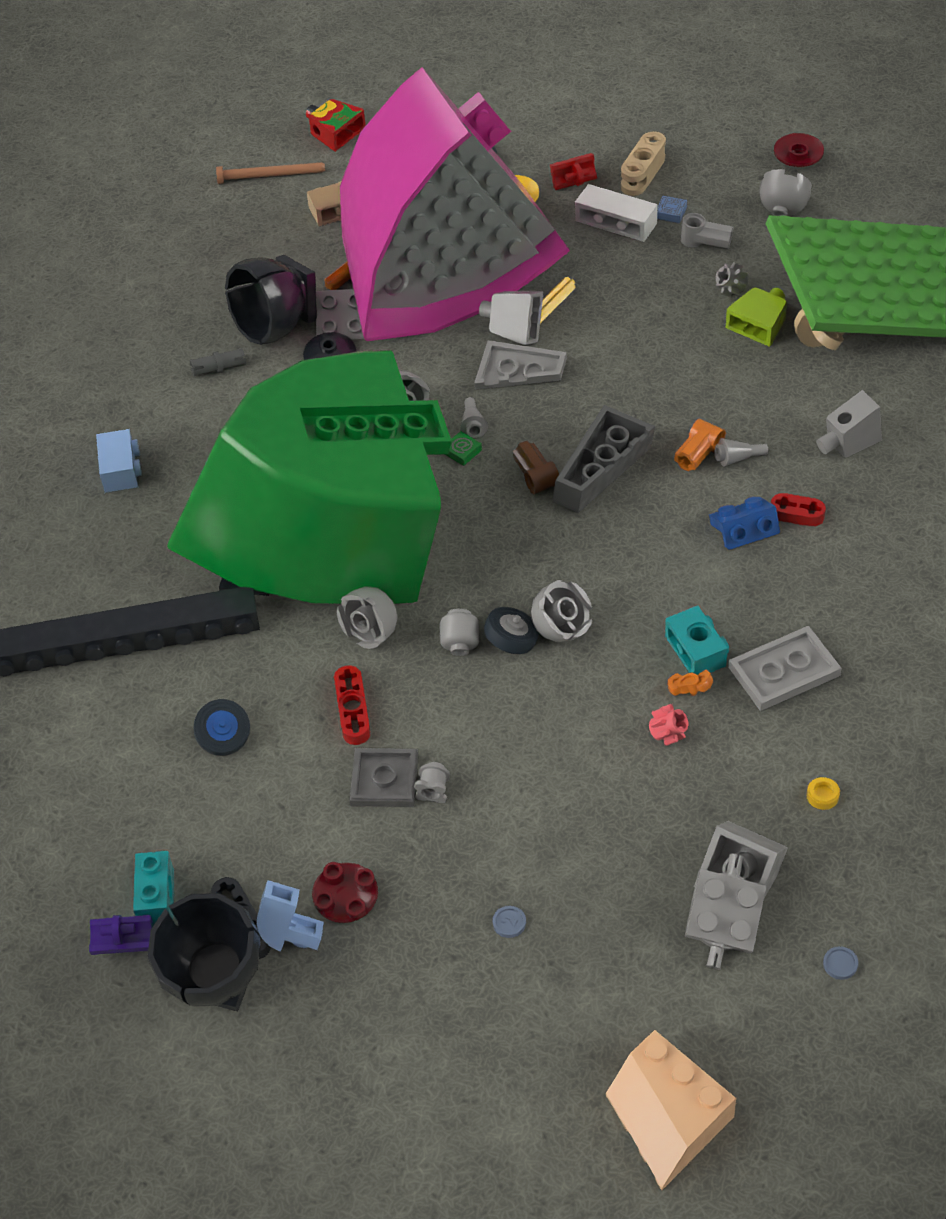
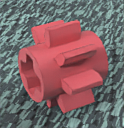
(668, 724)

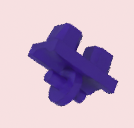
(120, 934)

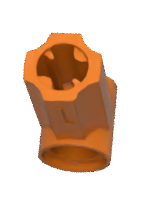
(699, 444)

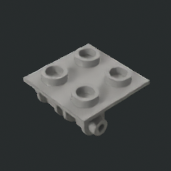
(338, 313)

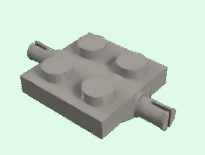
(725, 911)

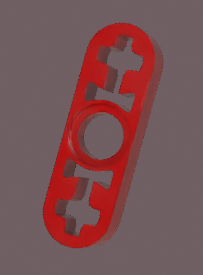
(359, 713)

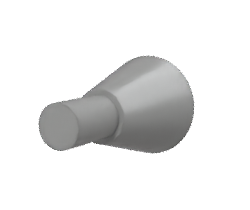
(473, 422)
(732, 451)

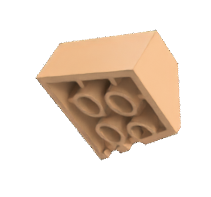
(668, 1106)

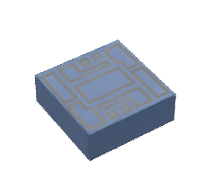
(671, 209)

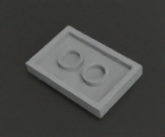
(784, 668)

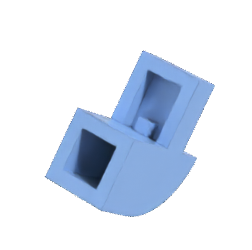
(280, 923)

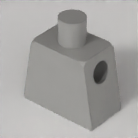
(514, 315)
(852, 426)

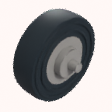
(511, 630)

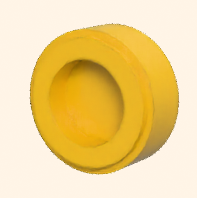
(823, 793)

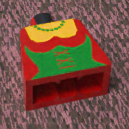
(335, 122)

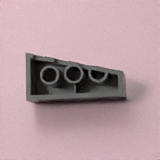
(601, 457)

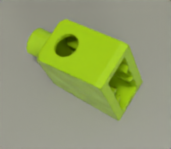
(758, 315)

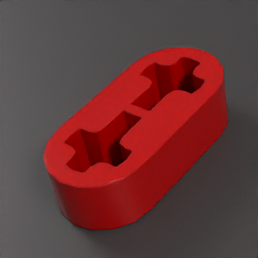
(798, 509)

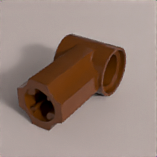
(537, 471)

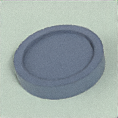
(509, 921)
(840, 963)

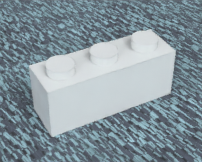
(616, 212)

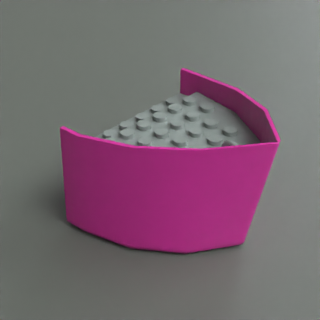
(436, 214)

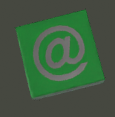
(463, 448)

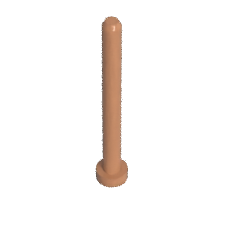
(268, 171)

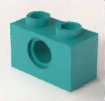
(696, 641)
(153, 884)

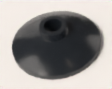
(328, 345)

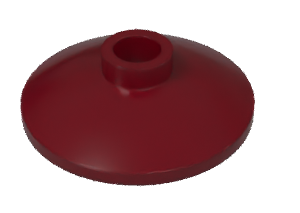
(798, 150)

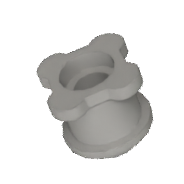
(432, 782)

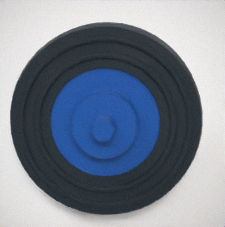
(221, 727)

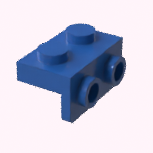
(746, 522)

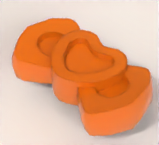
(690, 683)

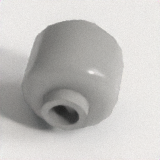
(459, 631)

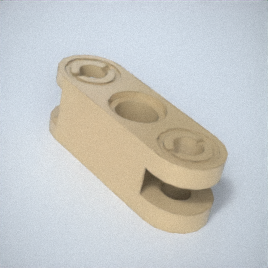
(643, 163)

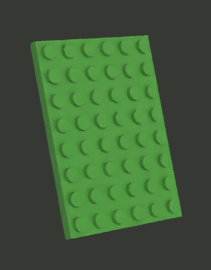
(865, 274)

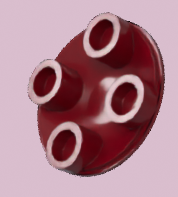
(344, 892)

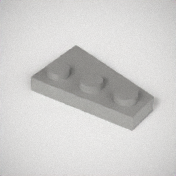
(518, 365)

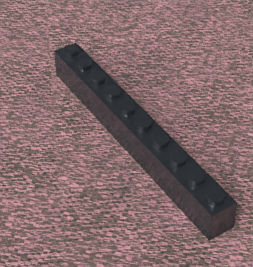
(127, 630)

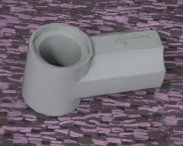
(699, 231)

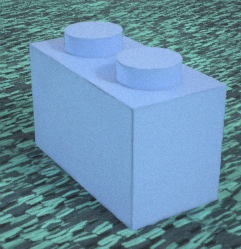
(117, 460)

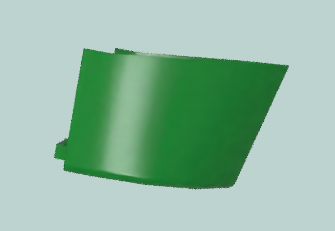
(320, 484)

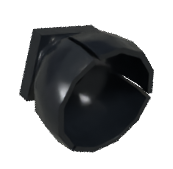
(274, 300)
(208, 953)

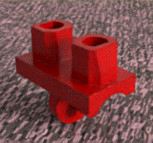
(573, 171)

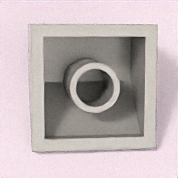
(761, 855)

